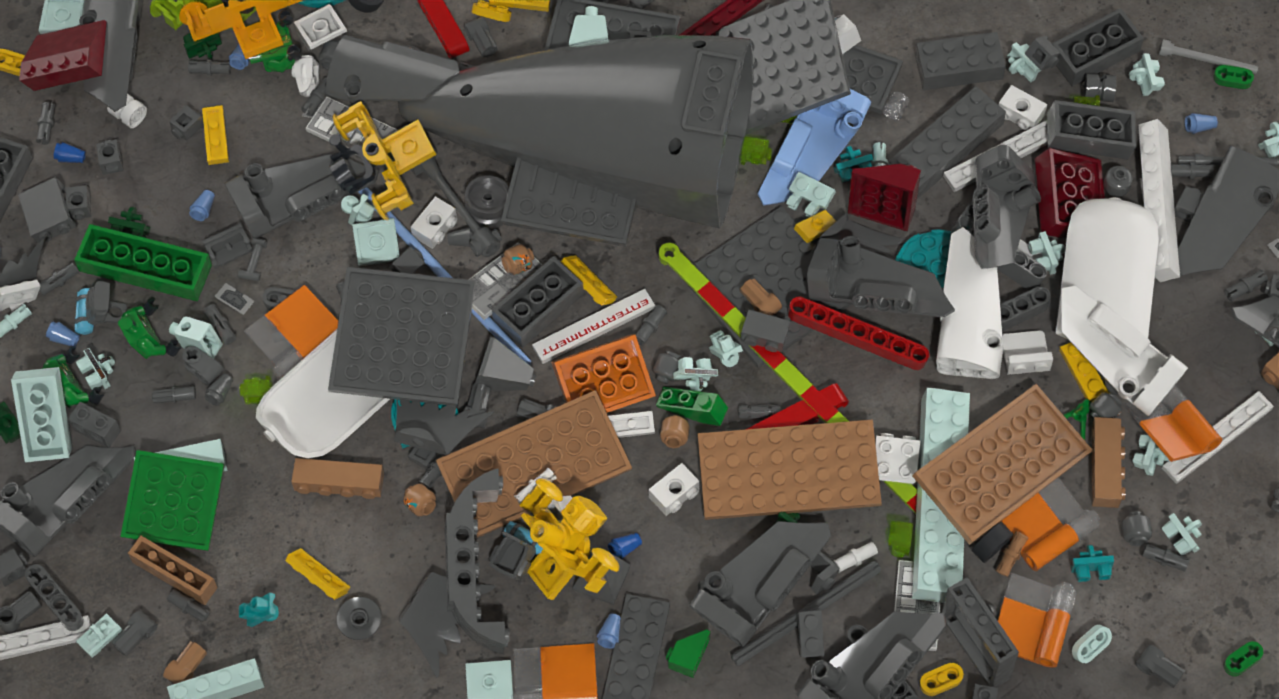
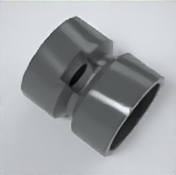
(1100, 86)

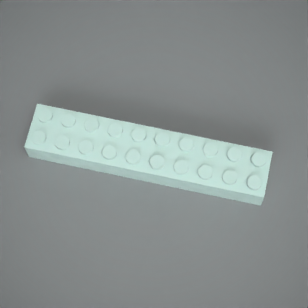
(937, 542)

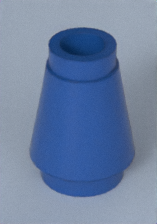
(68, 153)
(624, 545)

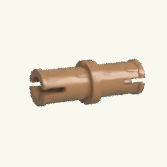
(1011, 554)

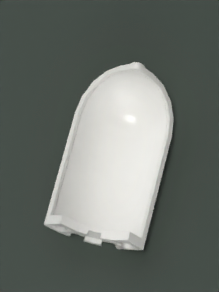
(1113, 258)
(305, 414)

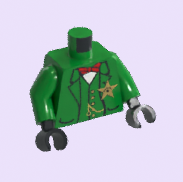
(282, 57)
(141, 334)
(72, 390)

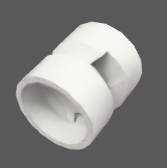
(131, 114)

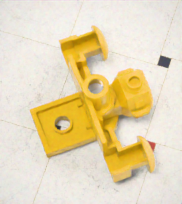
(565, 541)

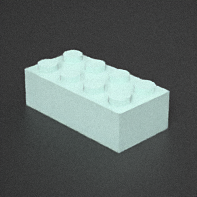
(41, 414)

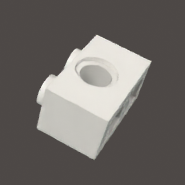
(1017, 99)
(435, 212)
(678, 478)

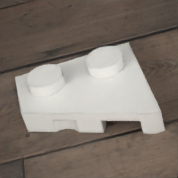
(18, 294)

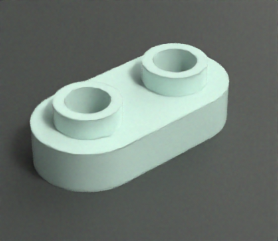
(1089, 646)

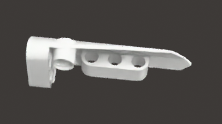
(977, 314)
(1118, 350)

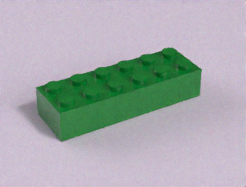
(143, 262)

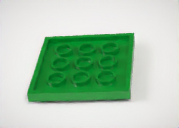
(172, 500)

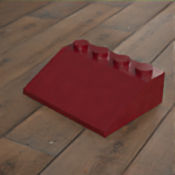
(64, 56)
(1063, 184)
(885, 194)

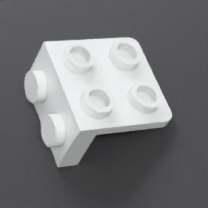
(1026, 352)
(897, 458)

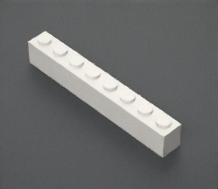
(1159, 195)

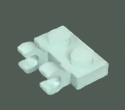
(812, 191)

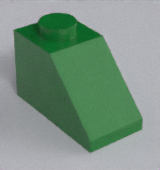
(688, 653)

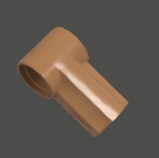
(760, 298)
(184, 666)

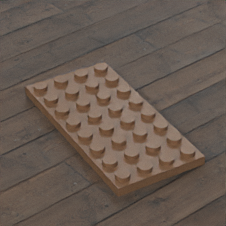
(569, 440)
(1002, 464)
(789, 469)

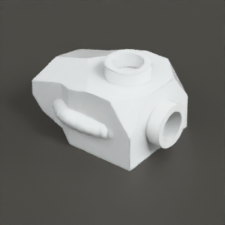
(306, 74)

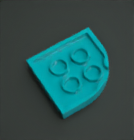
(928, 253)

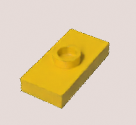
(814, 226)

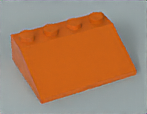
(611, 369)

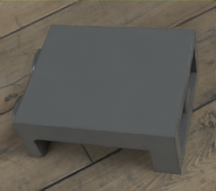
(46, 210)

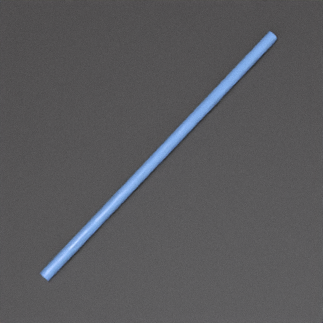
(439, 271)

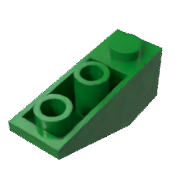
(695, 405)

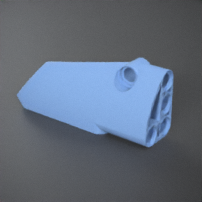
(813, 144)

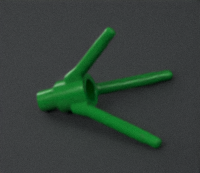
(1079, 414)

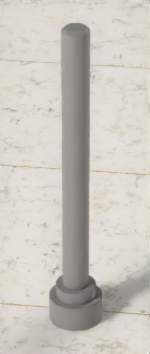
(1168, 48)

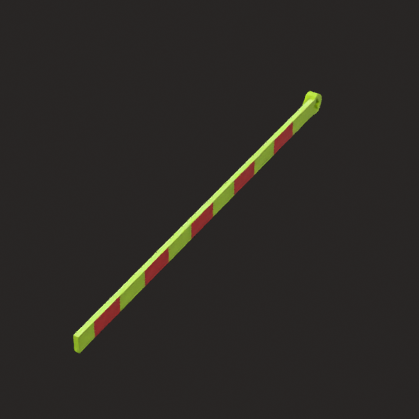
(774, 360)

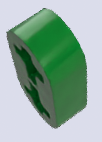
(1233, 77)
(1240, 654)

